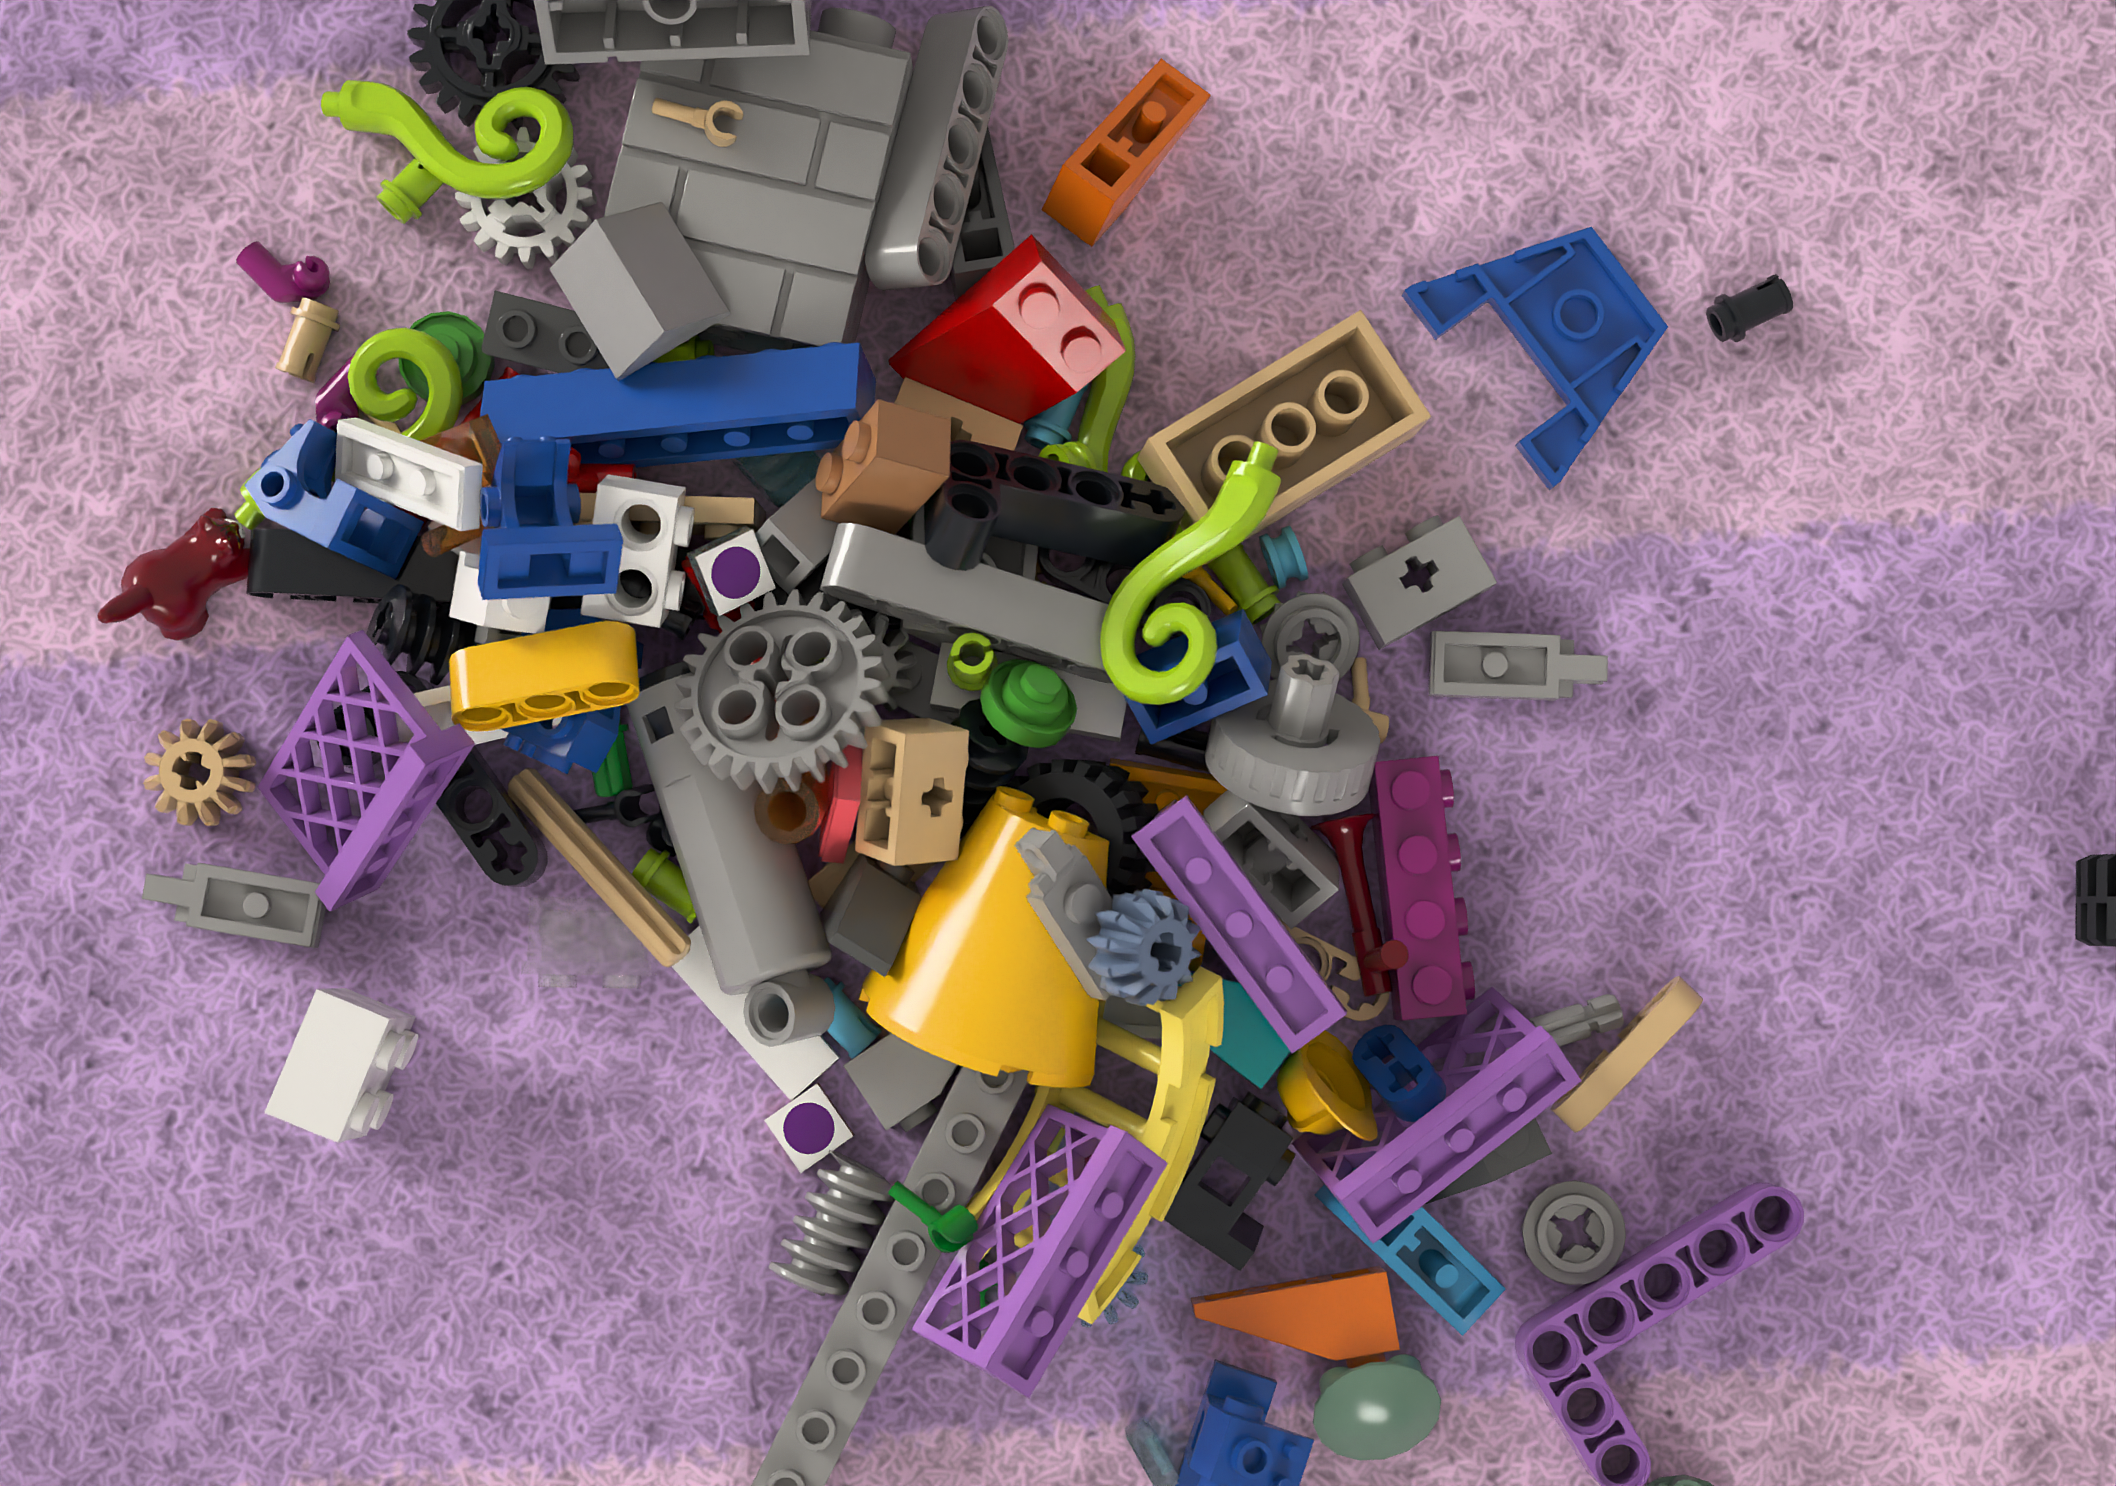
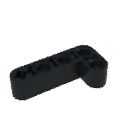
(1043, 506)
(470, 776)

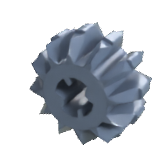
(1144, 947)

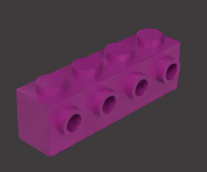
(1417, 887)

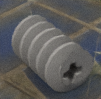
(835, 1228)

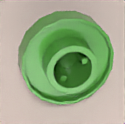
(464, 341)
(1028, 703)

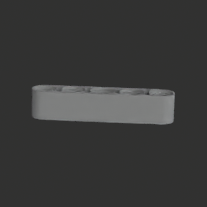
(937, 149)
(1008, 609)

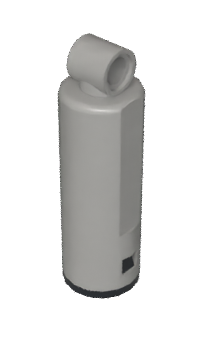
(742, 884)

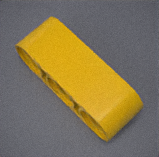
(544, 676)

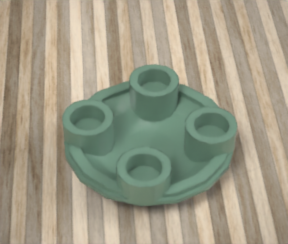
(1376, 1408)

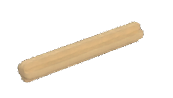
(599, 867)

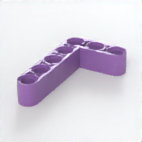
(1638, 1312)

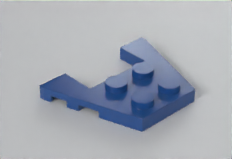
(1572, 317)

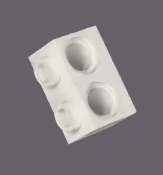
(650, 554)

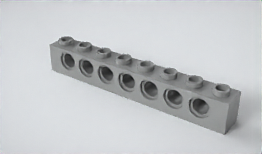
(889, 1282)

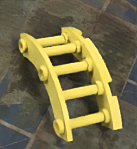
(1173, 1126)

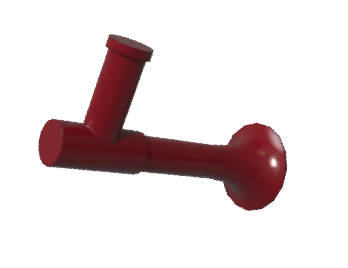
(1372, 955)

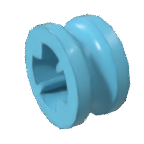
(1283, 557)

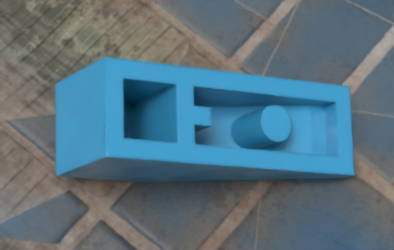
(1430, 1264)

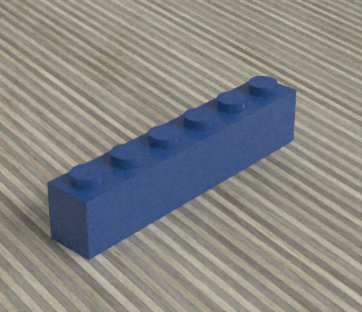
(692, 407)

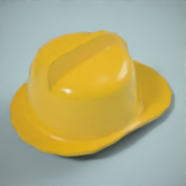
(1326, 1090)

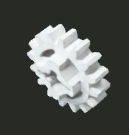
(511, 217)

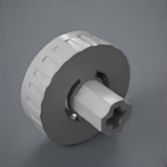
(1274, 745)

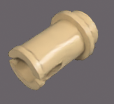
(307, 339)

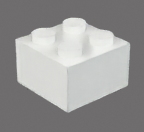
(343, 1065)

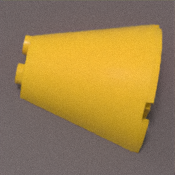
(979, 966)

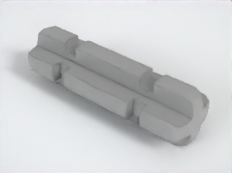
(1577, 1022)

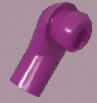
(287, 281)
(335, 399)

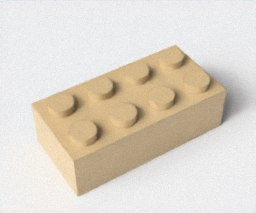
(1320, 406)

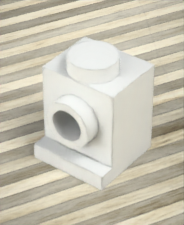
(509, 614)

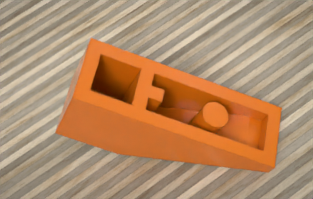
(1123, 152)
(1324, 1315)

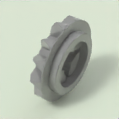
(1323, 615)
(1603, 1225)

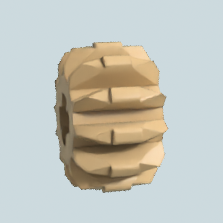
(213, 752)

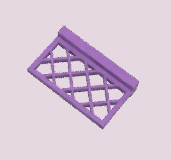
(389, 807)
(1239, 923)
(1456, 1133)
(1059, 1263)

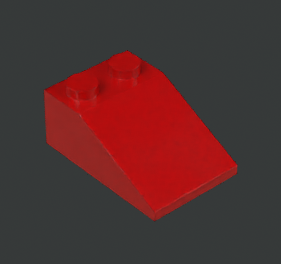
(1015, 339)

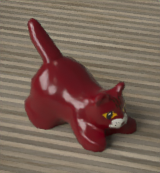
(177, 581)

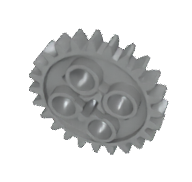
(729, 689)

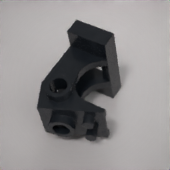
(1251, 1140)

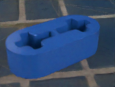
(1391, 1078)

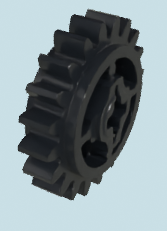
(443, 37)

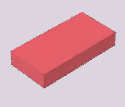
(842, 808)

